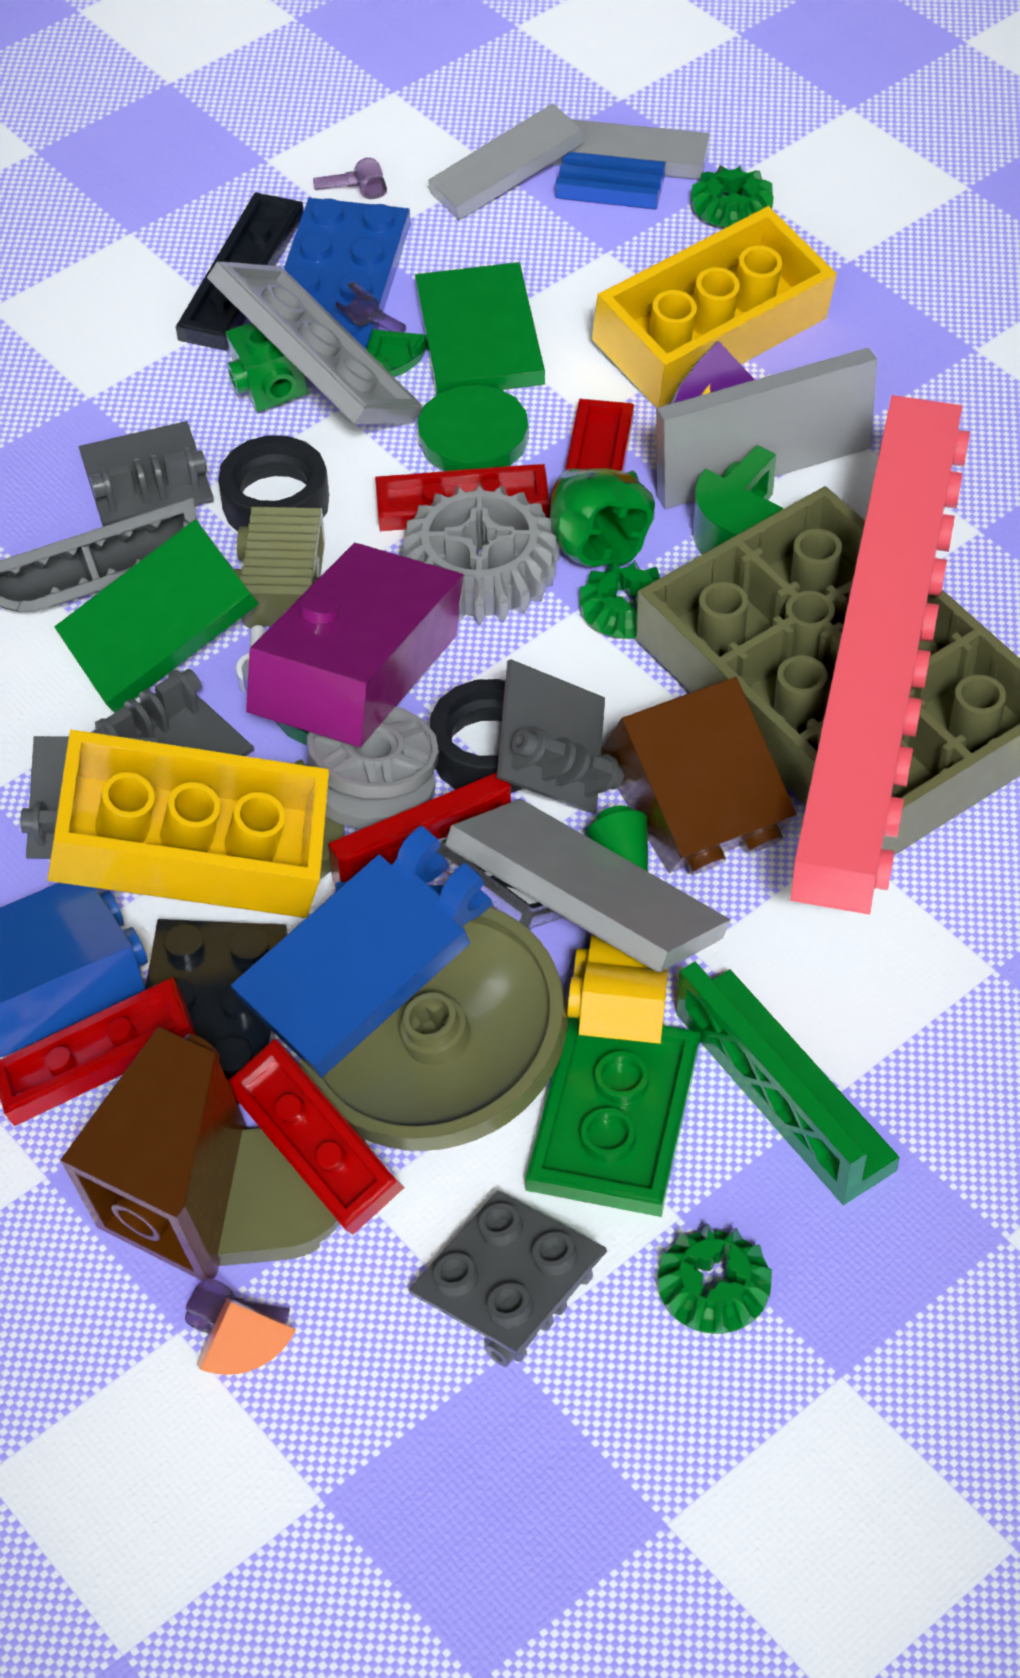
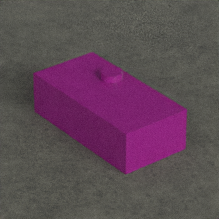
(354, 644)

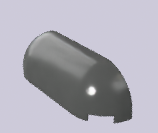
(87, 560)

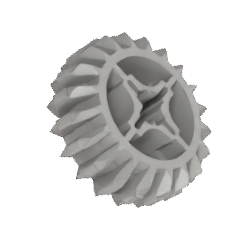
(514, 543)

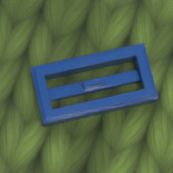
(610, 180)

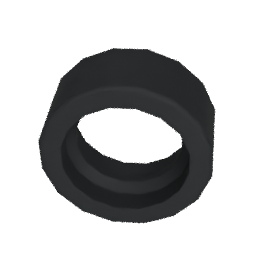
(267, 458)
(458, 708)

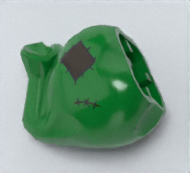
(600, 515)

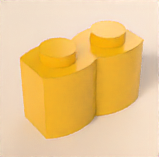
(616, 995)

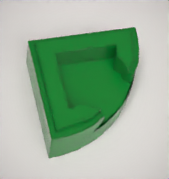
(397, 350)

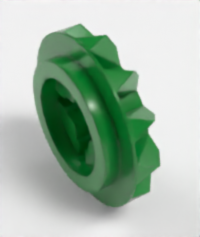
(726, 210)
(605, 609)
(729, 1304)

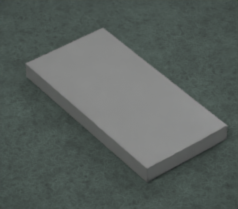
(316, 343)
(797, 414)
(588, 884)

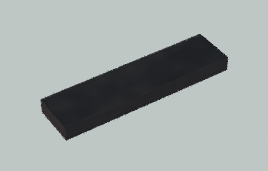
(256, 239)

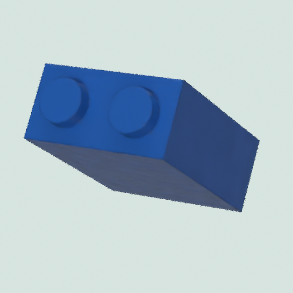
(63, 962)

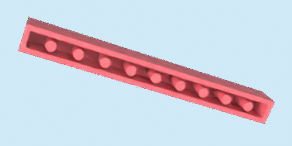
(880, 660)

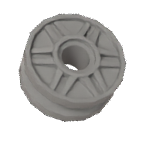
(381, 777)

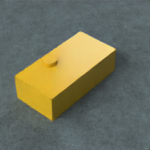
(735, 287)
(189, 824)

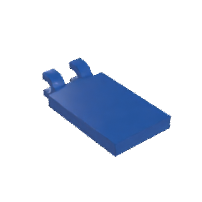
(363, 952)

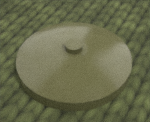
(461, 1048)

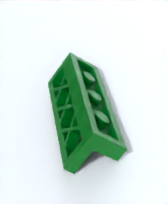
(784, 1083)

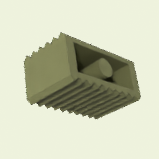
(280, 558)

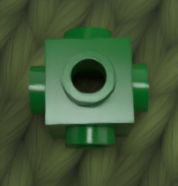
(262, 369)

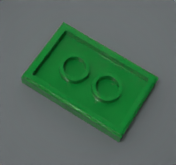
(479, 327)
(155, 615)
(614, 1120)

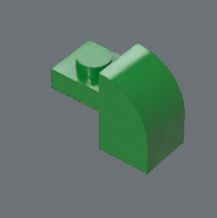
(735, 501)

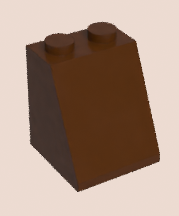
(701, 777)
(163, 1154)

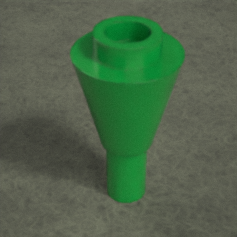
(623, 833)

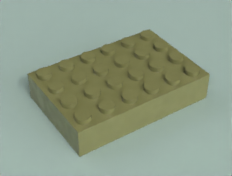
(775, 618)

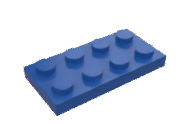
(346, 245)

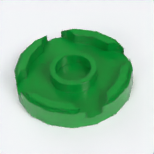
(473, 428)

